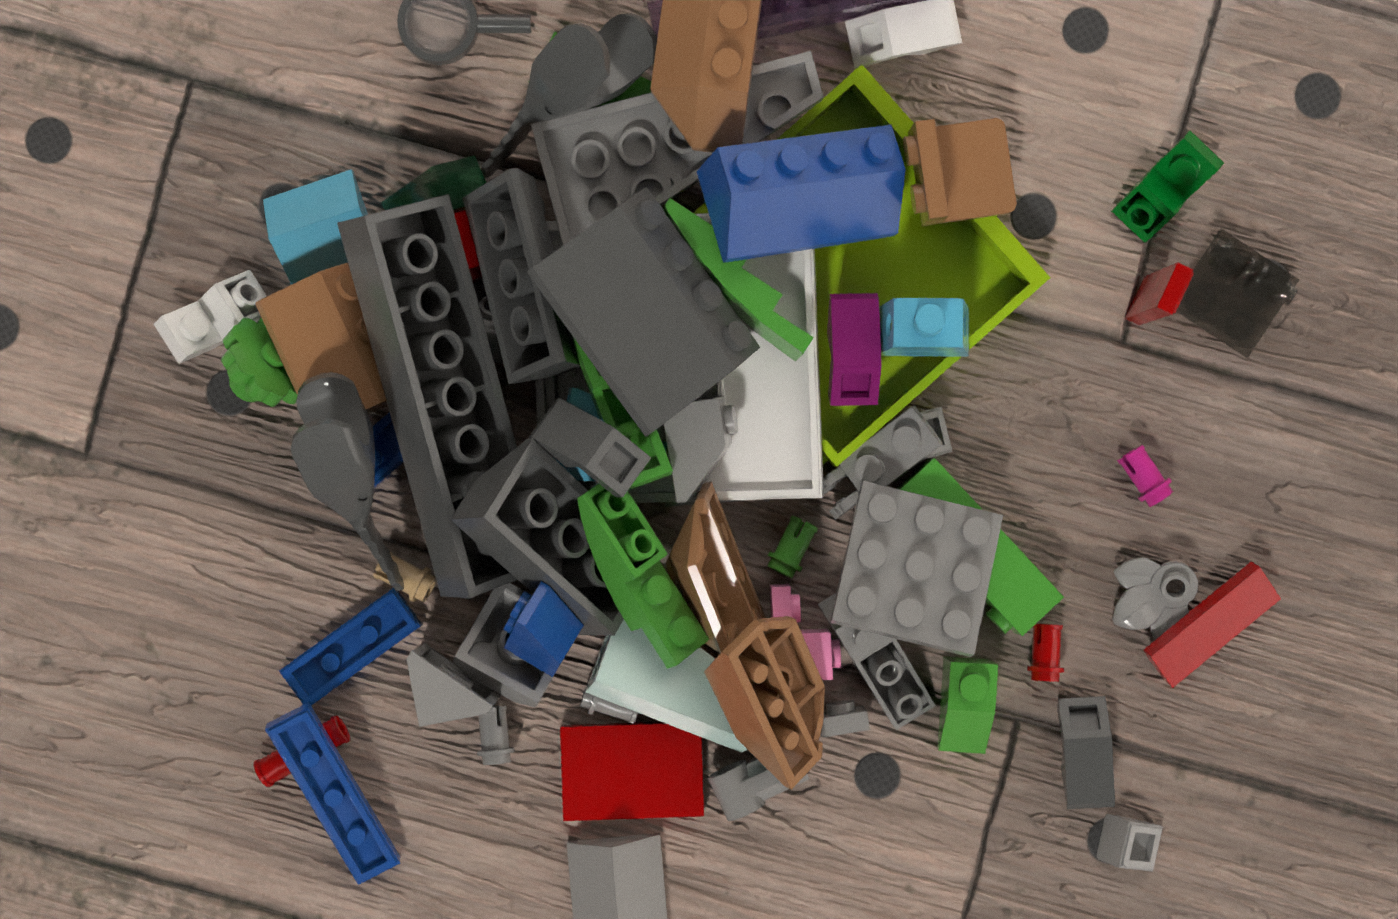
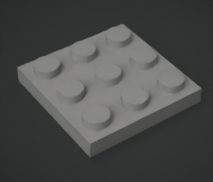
(917, 569)

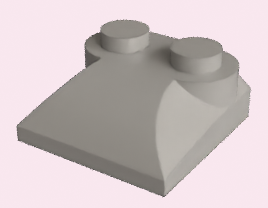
(487, 661)

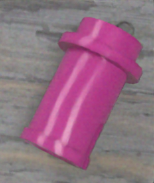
(1145, 476)

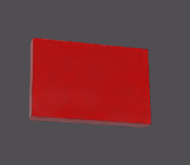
(630, 771)

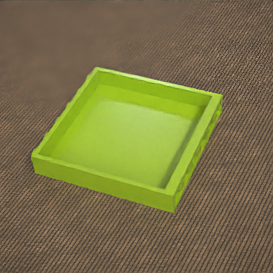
(946, 260)

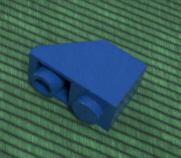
(541, 629)

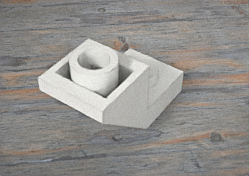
(903, 31)
(207, 321)

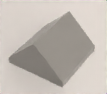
(444, 690)
(617, 878)

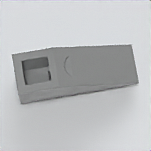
(884, 670)

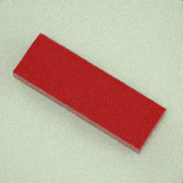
(1160, 294)
(1212, 624)

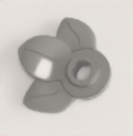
(1146, 599)

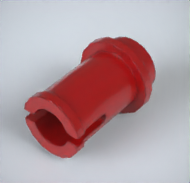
(1046, 653)

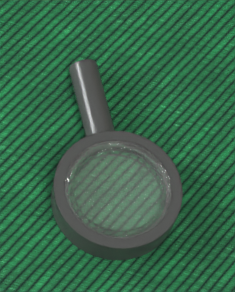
(447, 29)

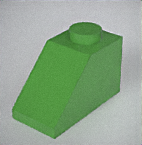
(967, 704)

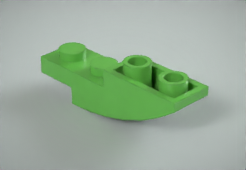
(638, 583)

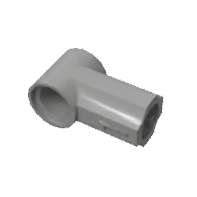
(745, 787)

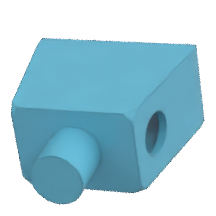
(924, 327)

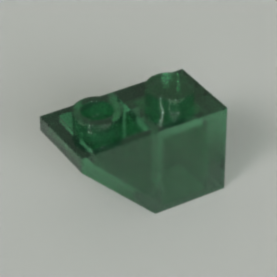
(452, 178)

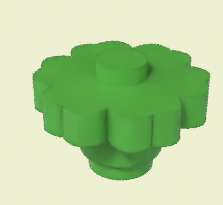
(255, 365)

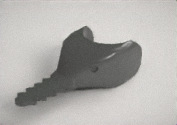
(579, 73)
(338, 458)

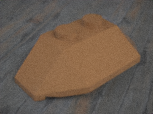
(706, 68)
(713, 572)
(772, 696)

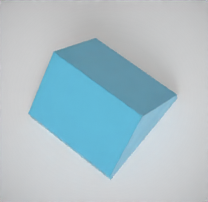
(305, 224)

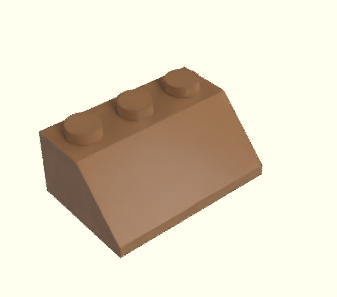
(323, 330)

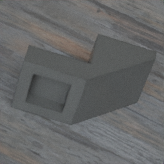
(590, 444)
(1086, 752)

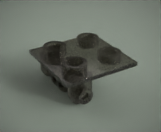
(1236, 293)

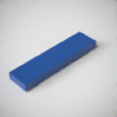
(333, 793)

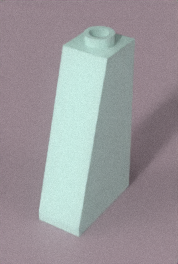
(681, 696)

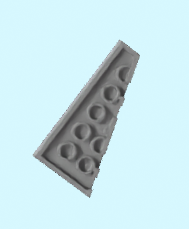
(622, 147)

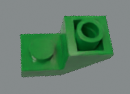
(1167, 186)

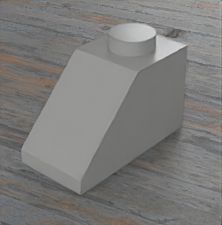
(697, 442)

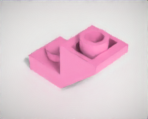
(824, 651)

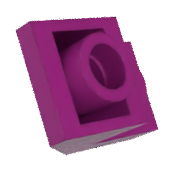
(854, 349)

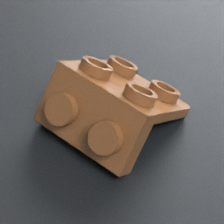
(959, 170)

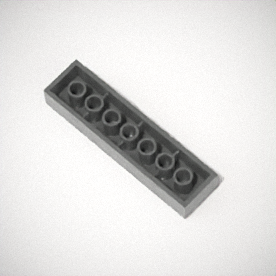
(433, 373)

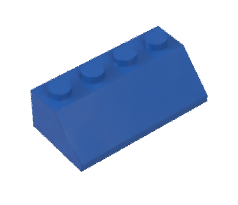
(804, 192)

